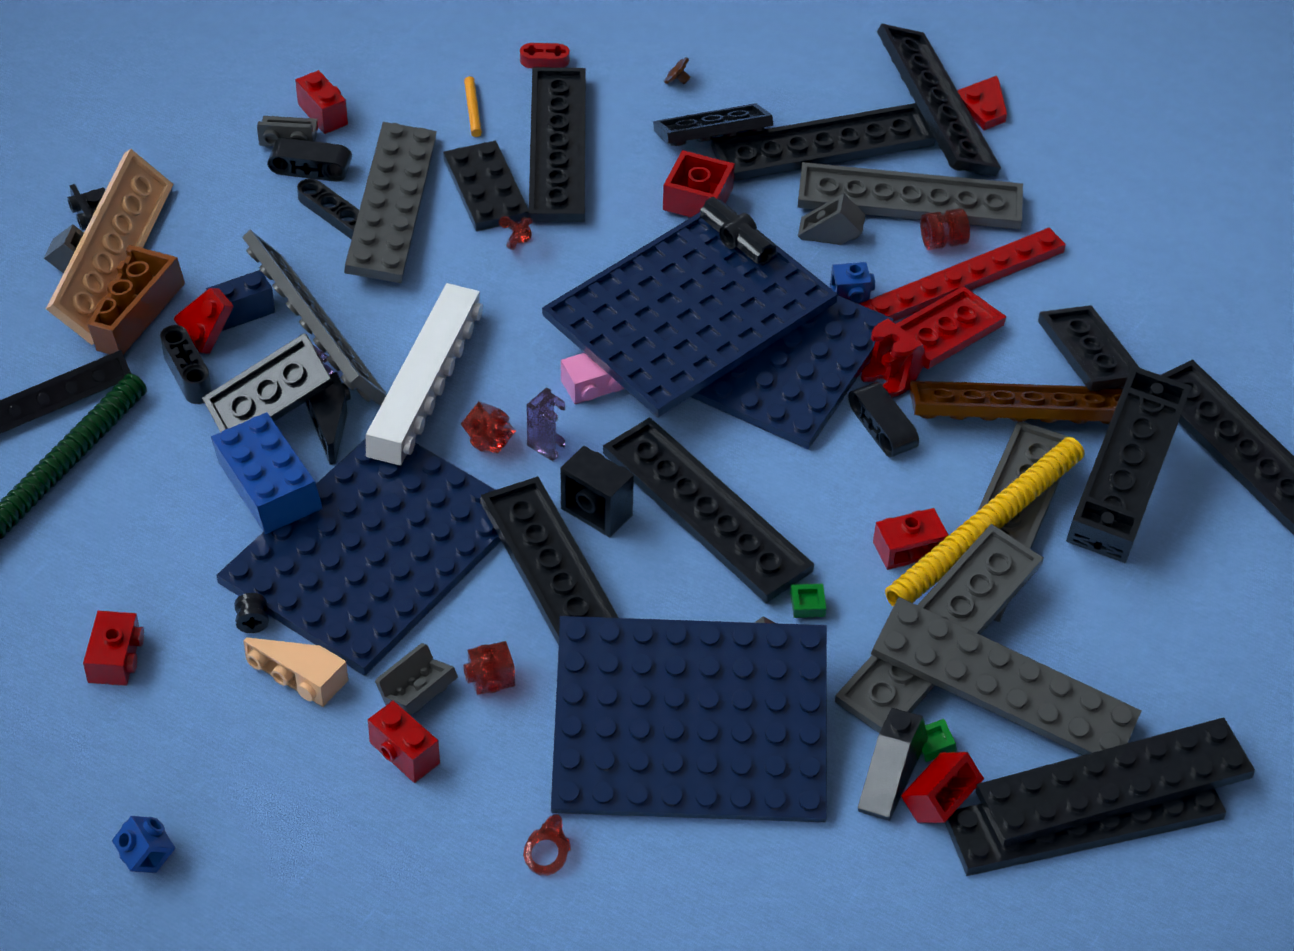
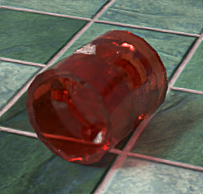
(943, 229)

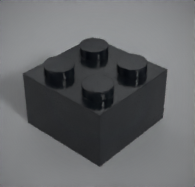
(597, 491)

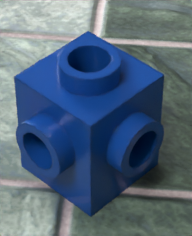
(852, 281)
(143, 844)

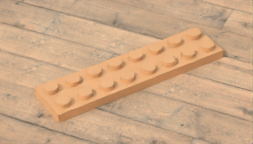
(120, 220)

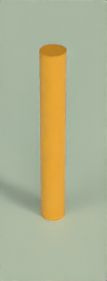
(472, 104)

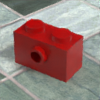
(322, 101)
(908, 537)
(113, 648)
(403, 741)
(942, 787)

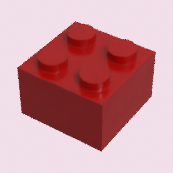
(695, 181)

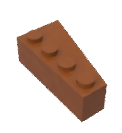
(134, 298)

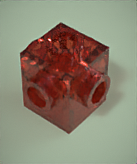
(488, 427)
(490, 668)

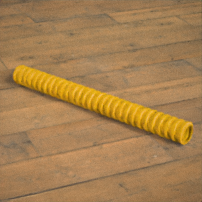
(997, 512)

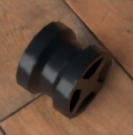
(251, 613)

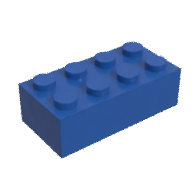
(266, 472)

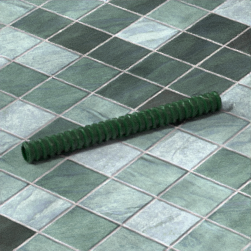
(69, 451)

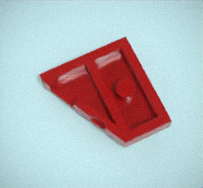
(985, 102)
(205, 318)

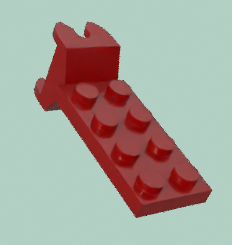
(928, 338)

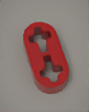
(544, 55)

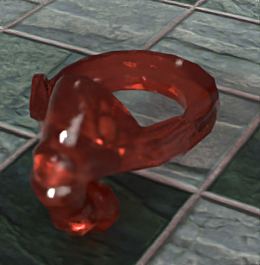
(520, 231)
(551, 831)

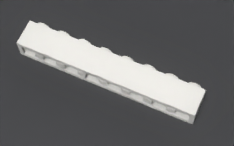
(423, 375)

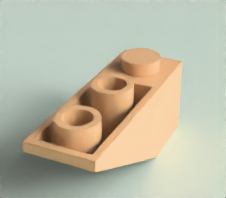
(303, 667)

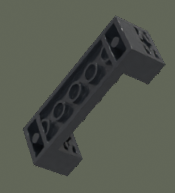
(1128, 464)

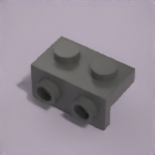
(278, 127)
(415, 679)

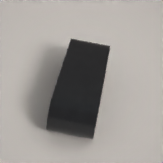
(309, 159)
(185, 363)
(883, 419)

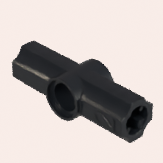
(738, 231)

